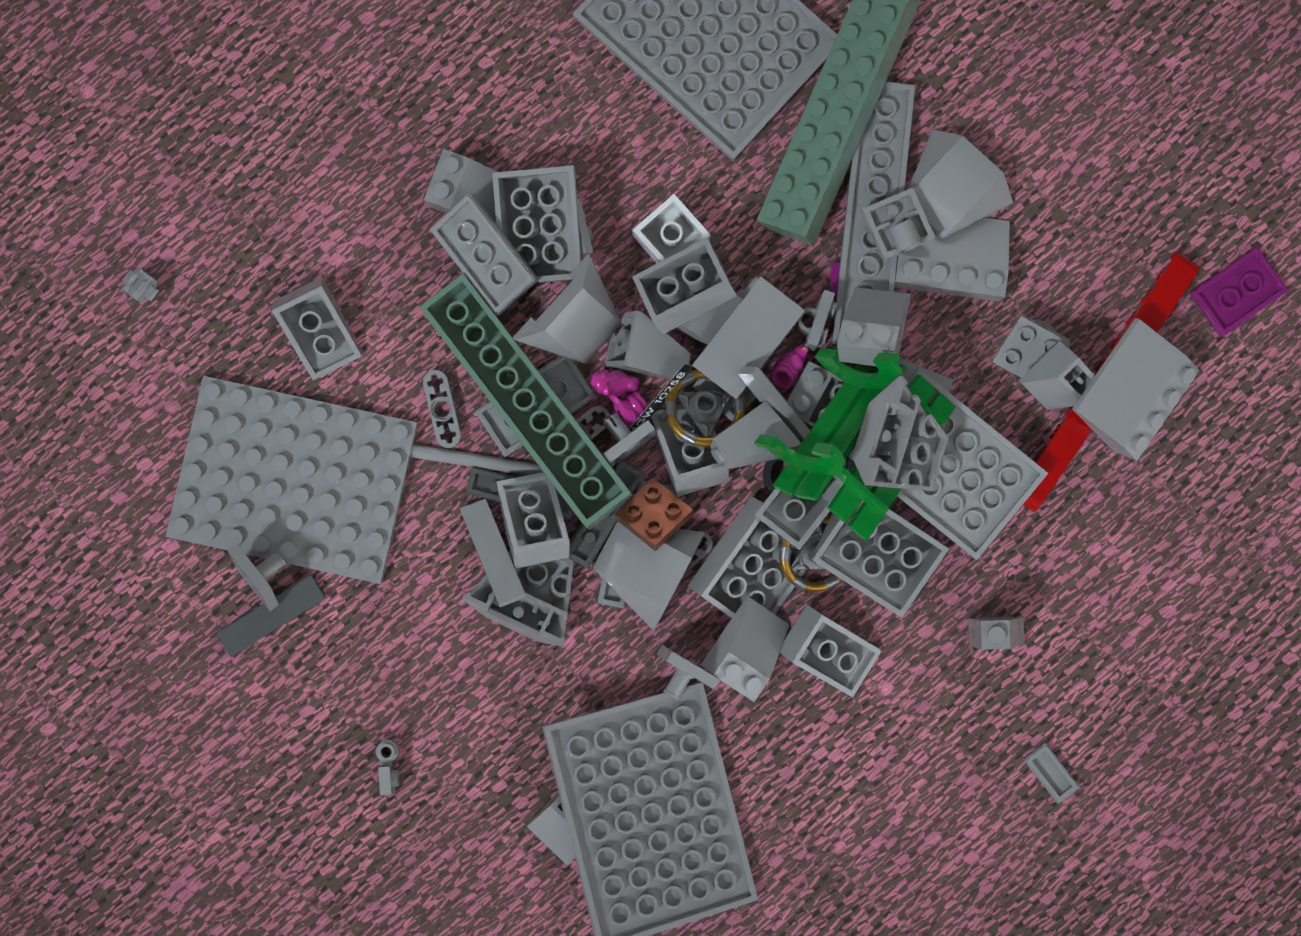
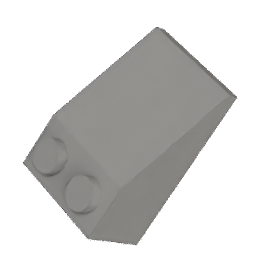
(457, 177)
(872, 325)
(316, 328)
(688, 465)
(797, 517)
(533, 520)
(747, 649)
(829, 651)

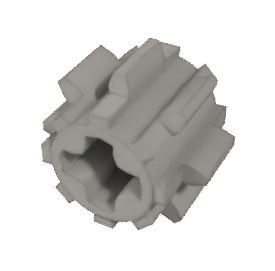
(140, 285)

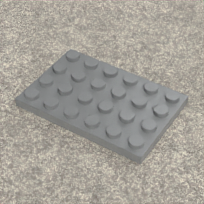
(978, 480)

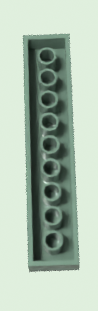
(836, 118)
(526, 402)

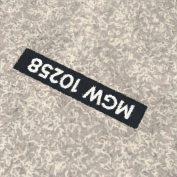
(661, 397)

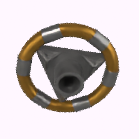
(702, 407)
(803, 560)

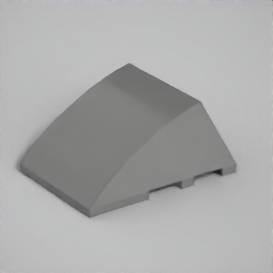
(957, 183)
(576, 320)
(899, 441)
(646, 576)
(542, 611)

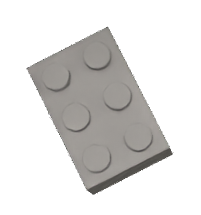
(684, 286)

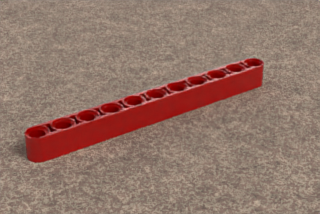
(1073, 431)

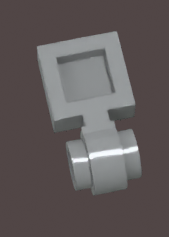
(387, 775)

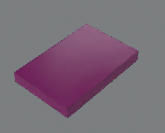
(1238, 292)

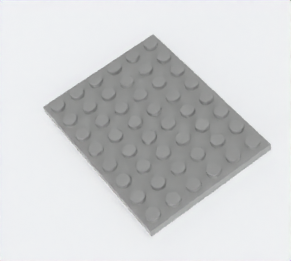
(715, 60)
(292, 479)
(650, 814)

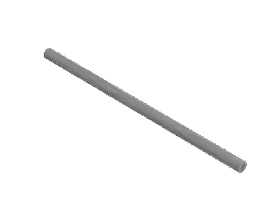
(485, 462)

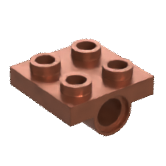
(654, 514)

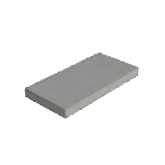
(484, 254)
(748, 336)
(566, 383)

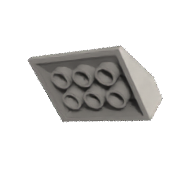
(540, 218)
(962, 264)
(1135, 390)
(745, 565)
(887, 566)

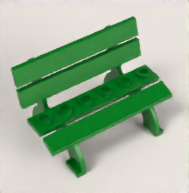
(832, 455)

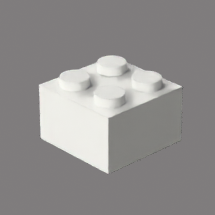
(669, 230)

